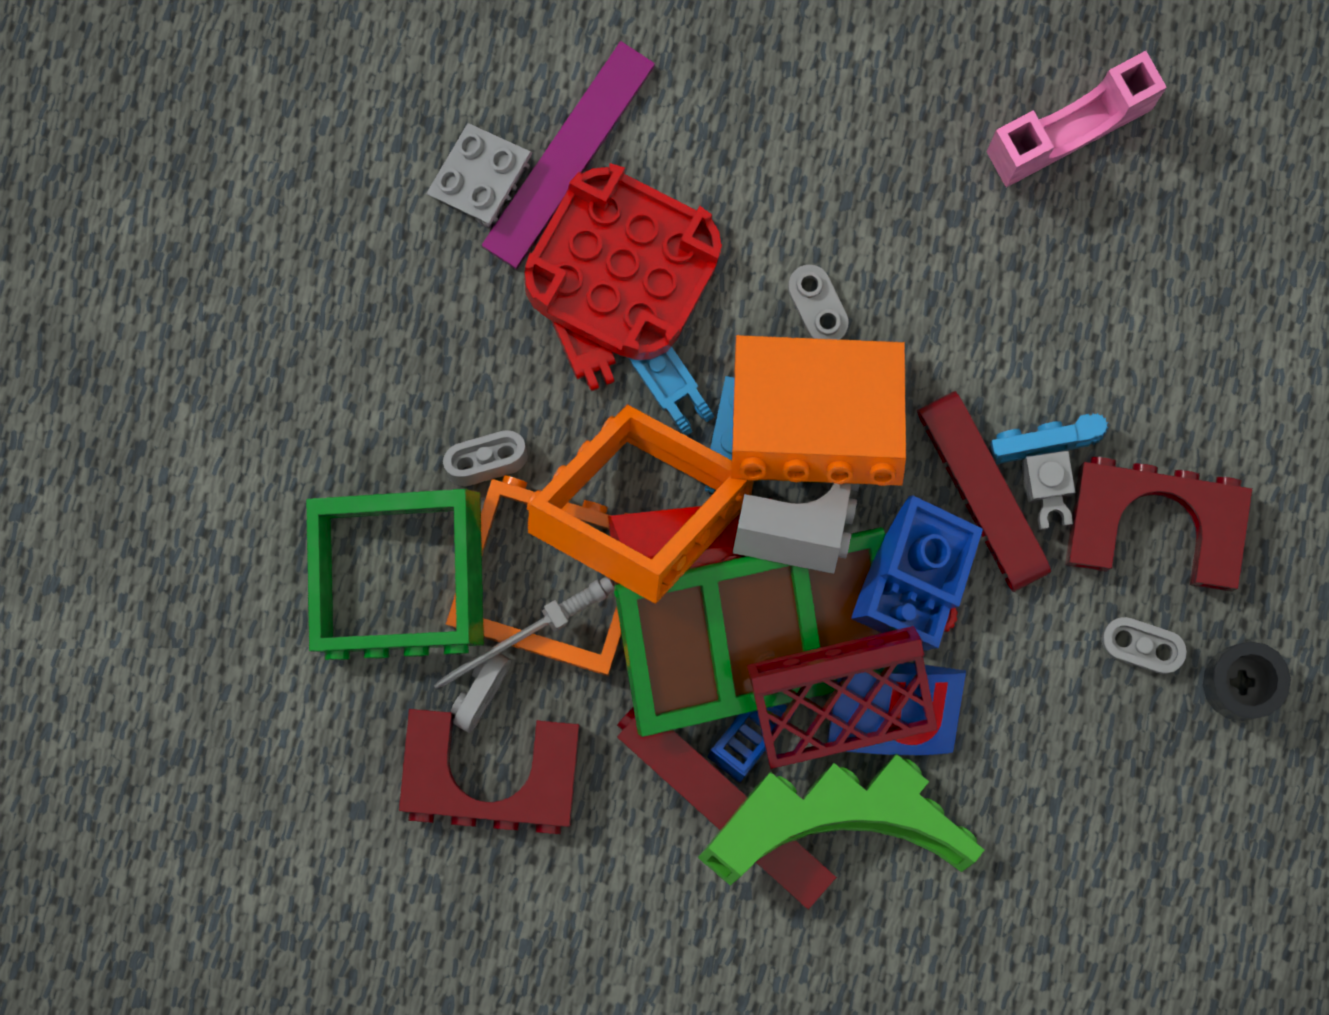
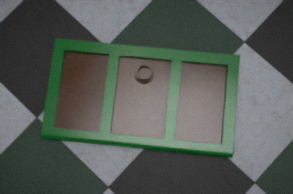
(696, 642)

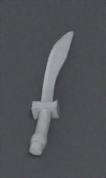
(555, 616)

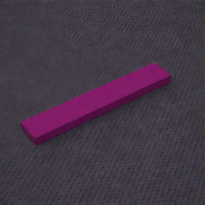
(568, 154)

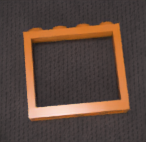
(589, 513)
(605, 554)

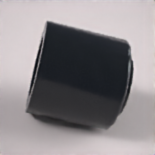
(1260, 664)

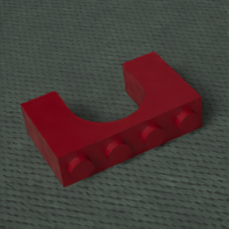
(1216, 510)
(431, 788)

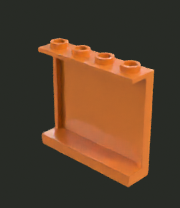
(819, 410)

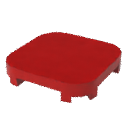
(622, 263)

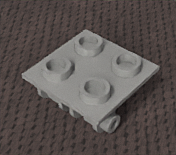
(480, 174)

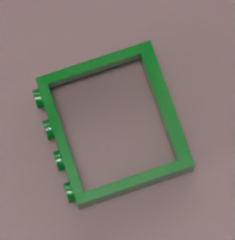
(468, 573)

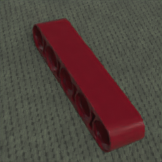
(985, 489)

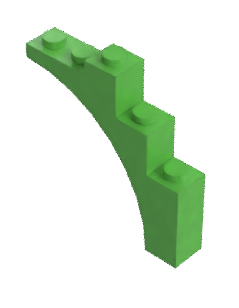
(836, 802)

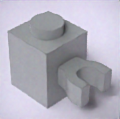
(1048, 481)

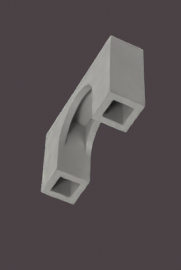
(798, 534)

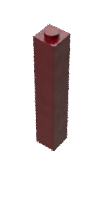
(718, 800)

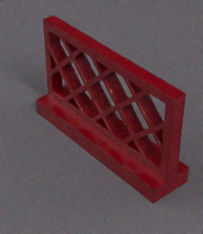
(835, 662)

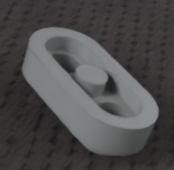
(819, 303)
(485, 458)
(1143, 645)
(472, 705)

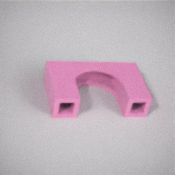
(1035, 143)

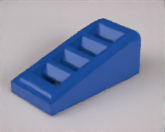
(729, 763)

